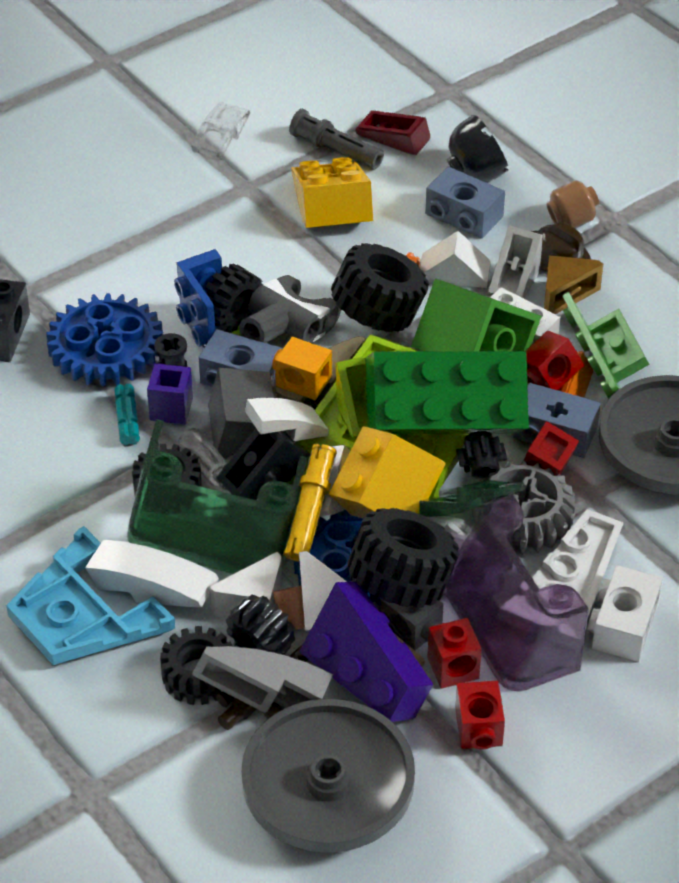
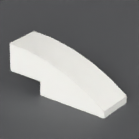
(150, 573)

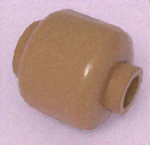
(573, 204)

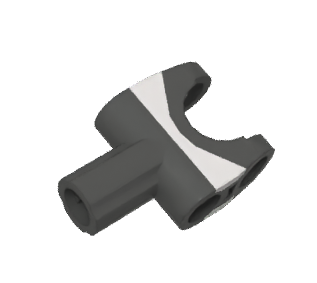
(280, 310)

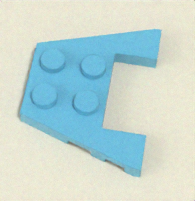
(69, 618)

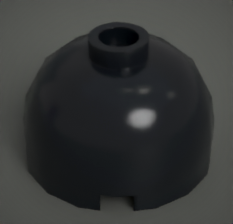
(475, 151)

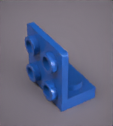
(195, 305)

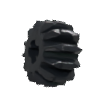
(260, 626)

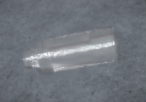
(208, 456)

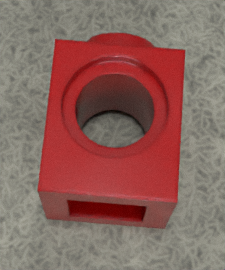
(552, 361)
(551, 449)
(454, 652)
(479, 715)

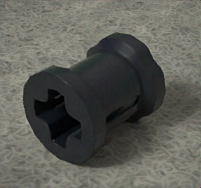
(171, 349)

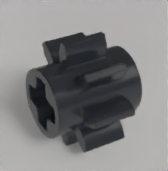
(481, 454)

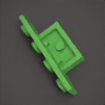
(611, 343)

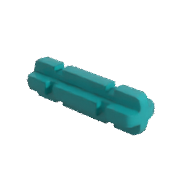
(127, 414)

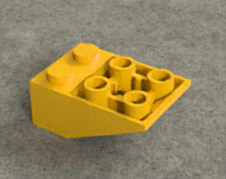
(332, 192)

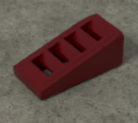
(396, 130)

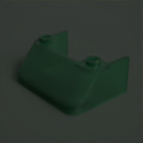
(206, 523)

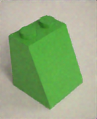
(472, 322)

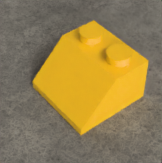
(385, 474)

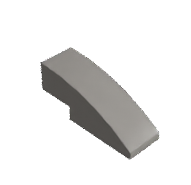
(261, 676)

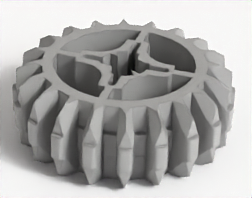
(545, 502)

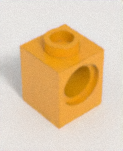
(303, 368)

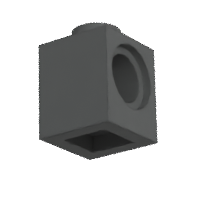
(412, 623)

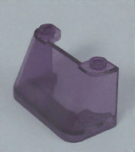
(522, 629)

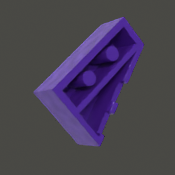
(365, 655)

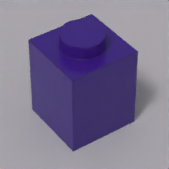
(170, 393)

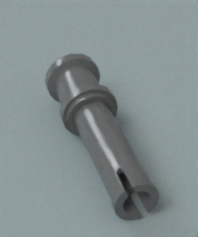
(324, 134)

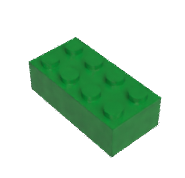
(447, 392)

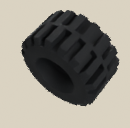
(379, 287)
(403, 557)

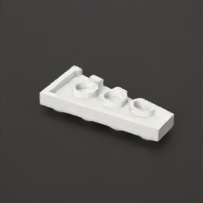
(581, 556)

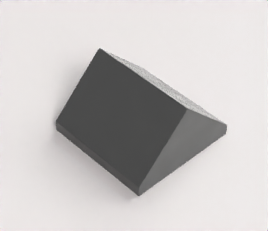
(228, 402)

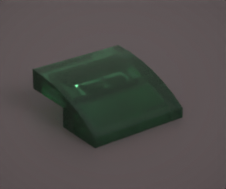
(469, 497)

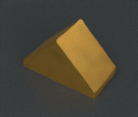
(571, 275)

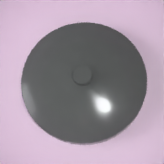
(643, 432)
(328, 775)

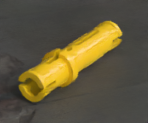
(314, 487)

